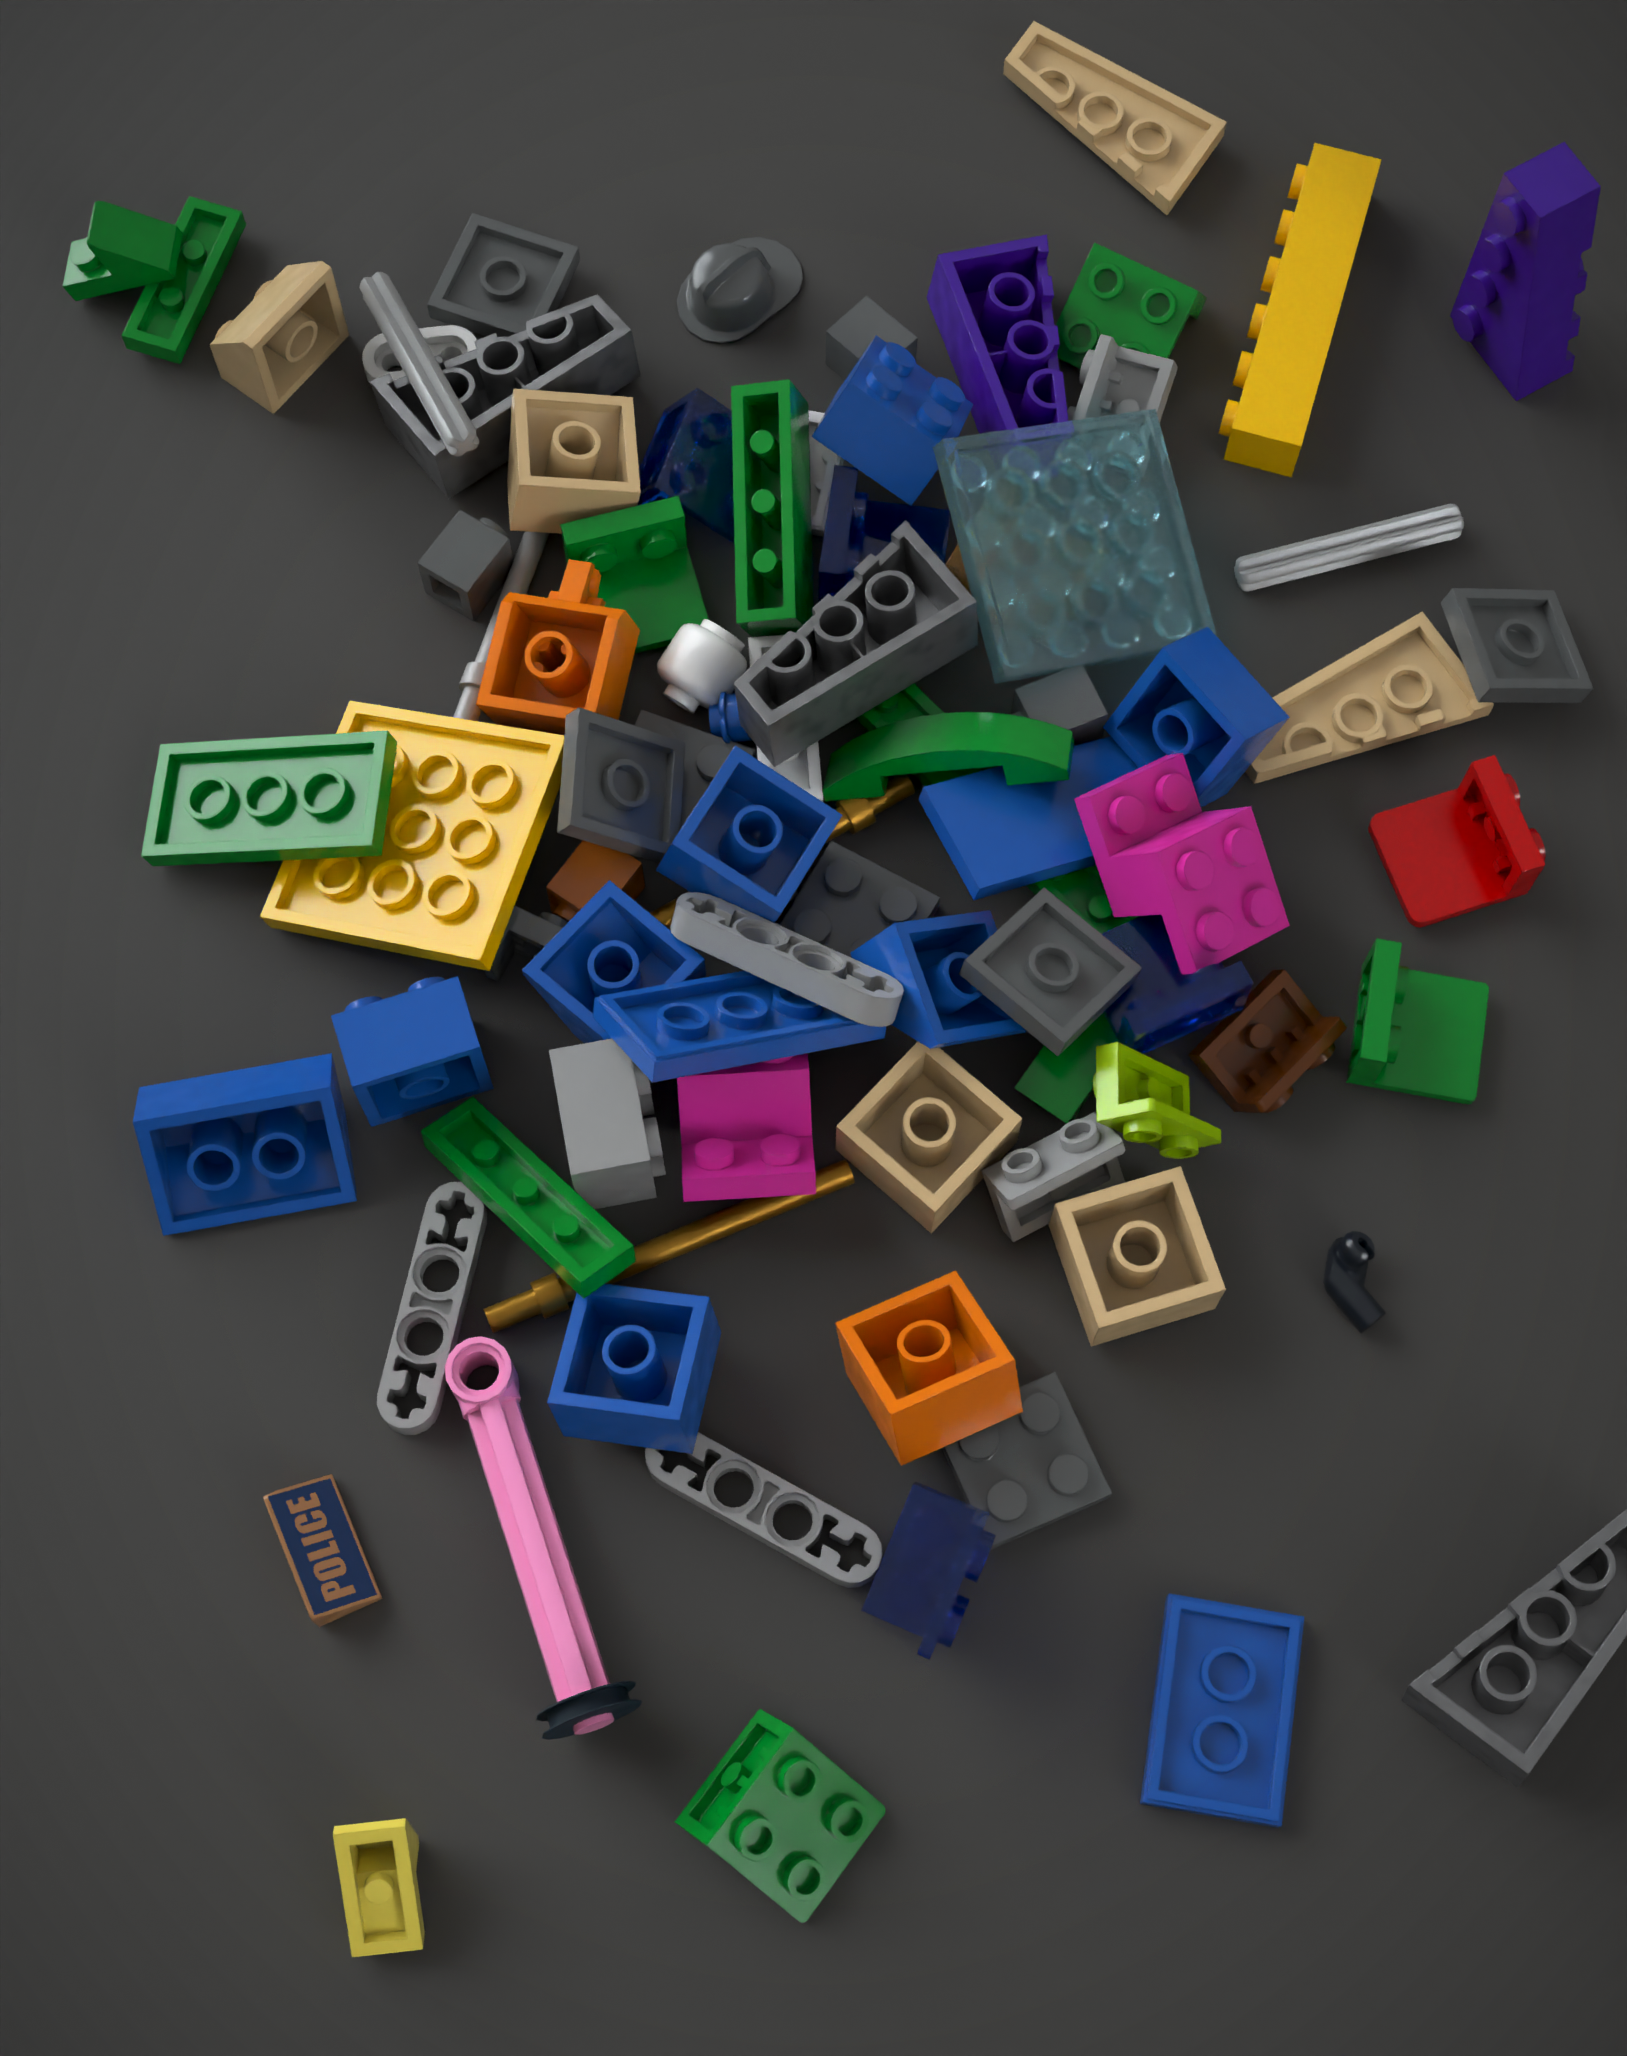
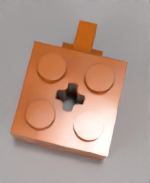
(565, 633)

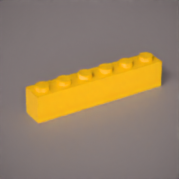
(1301, 311)

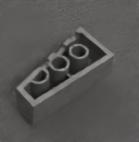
(858, 648)

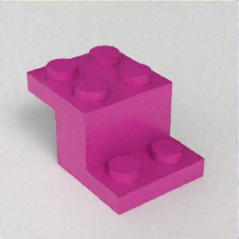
(1182, 863)
(747, 1131)

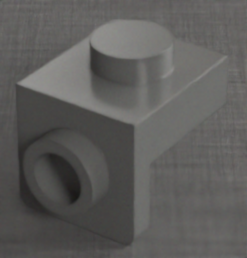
(525, 935)

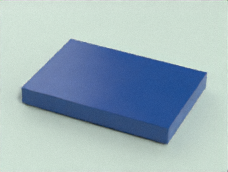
(1223, 1710)

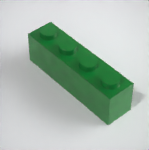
(771, 508)

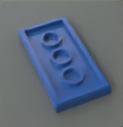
(1020, 832)
(720, 1025)

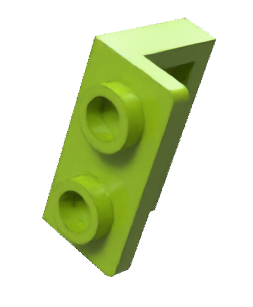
(1148, 1102)

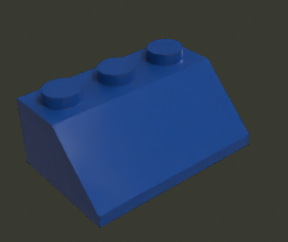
(245, 1144)

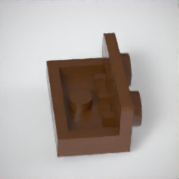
(1266, 1045)

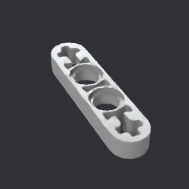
(787, 959)
(424, 1305)
(758, 1513)

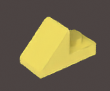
(380, 1886)

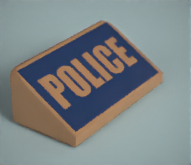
(322, 1549)

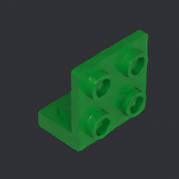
(1125, 302)
(642, 567)
(1416, 1029)
(782, 1814)

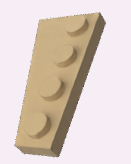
(1123, 118)
(1369, 699)

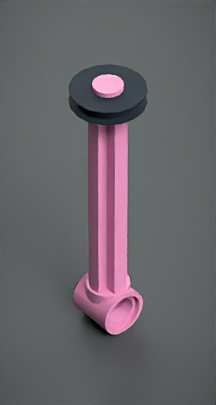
(536, 1546)

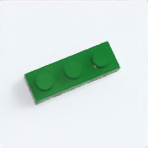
(173, 308)

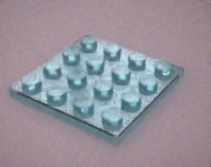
(1073, 542)

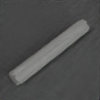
(419, 364)
(1348, 547)

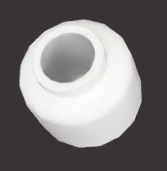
(701, 665)

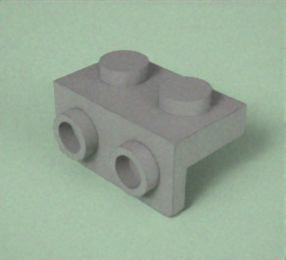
(1122, 381)
(1053, 1170)

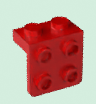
(1459, 847)

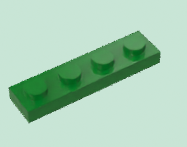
(529, 1197)

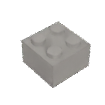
(601, 1114)

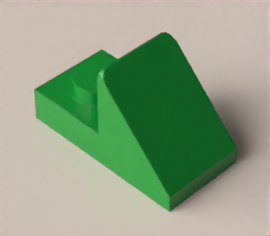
(121, 253)

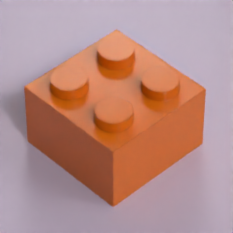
(929, 1367)

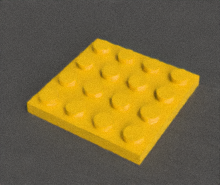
(454, 846)

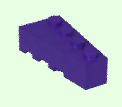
(1528, 270)
(1001, 332)

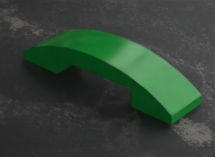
(949, 741)

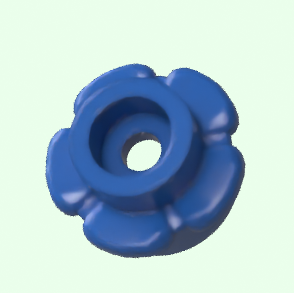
(725, 720)

